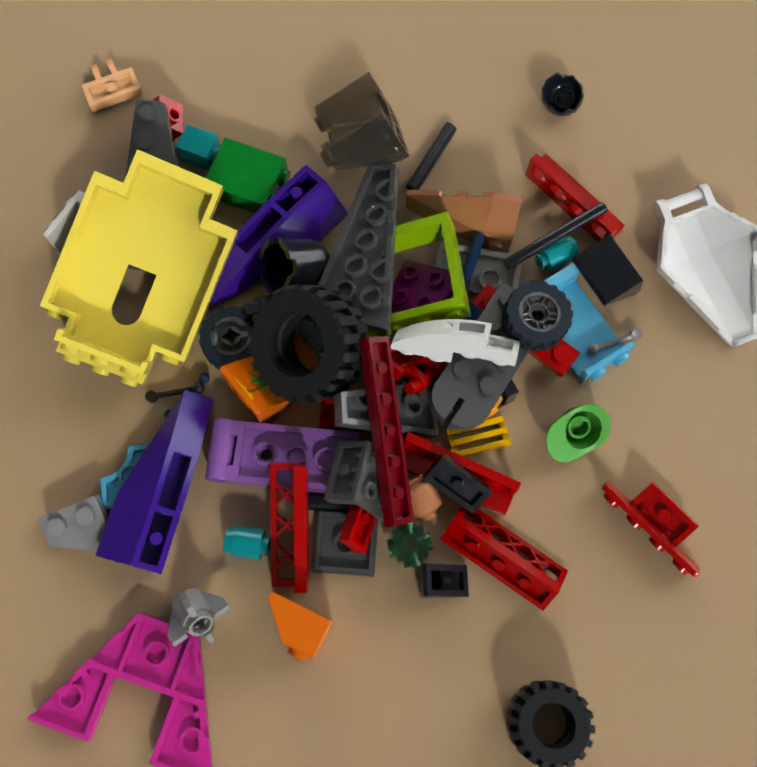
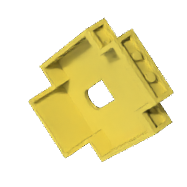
(155, 224)

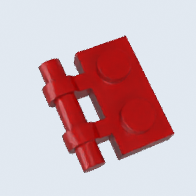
(407, 366)

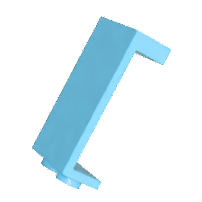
(586, 329)

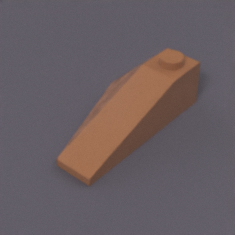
(490, 215)

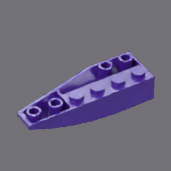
(299, 209)
(156, 489)

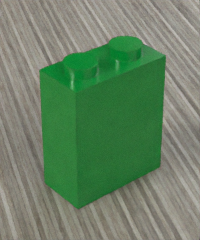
(247, 174)

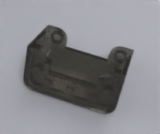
(360, 127)

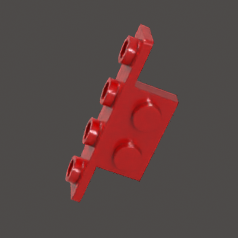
(660, 519)

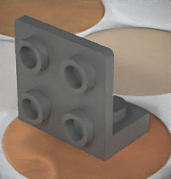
(355, 477)

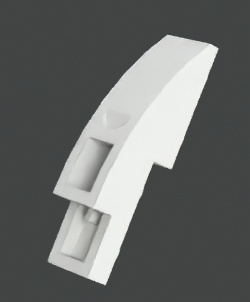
(445, 336)

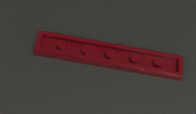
(386, 431)

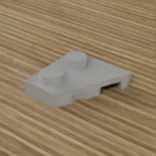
(76, 525)

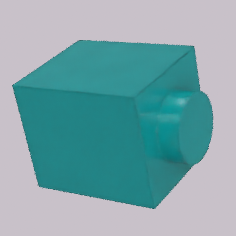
(198, 147)

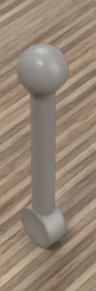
(635, 334)

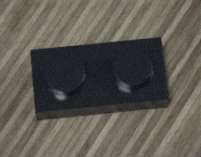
(457, 483)

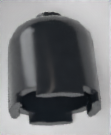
(292, 262)

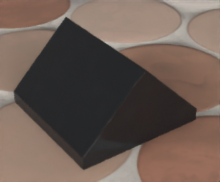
(608, 271)

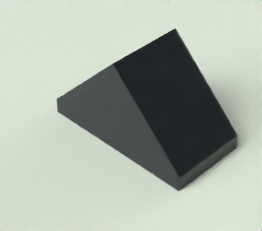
(443, 581)

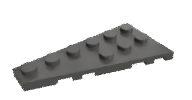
(365, 248)

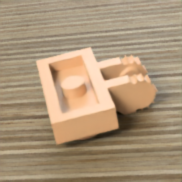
(112, 88)

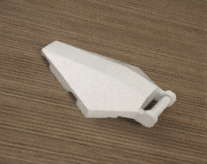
(711, 262)

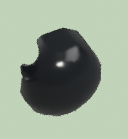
(562, 94)

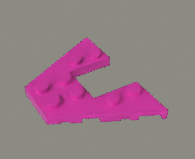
(147, 658)

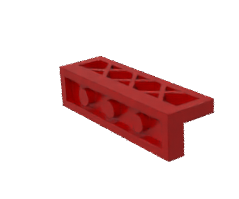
(570, 196)
(422, 454)
(300, 530)
(502, 558)

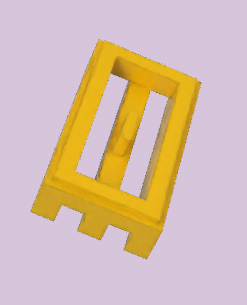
(506, 441)

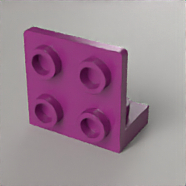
(419, 286)

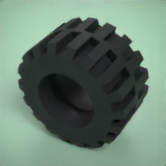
(577, 729)

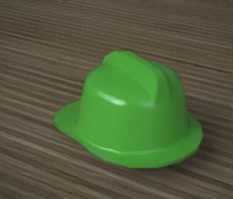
(578, 432)

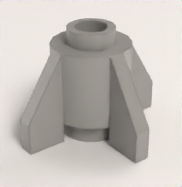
(194, 614)

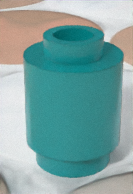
(557, 254)
(246, 542)

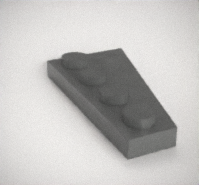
(414, 411)

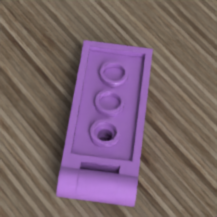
(240, 445)

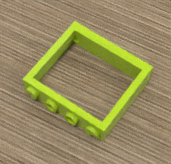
(417, 234)

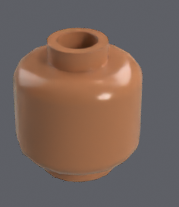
(424, 498)

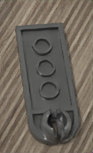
(475, 380)

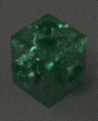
(403, 555)

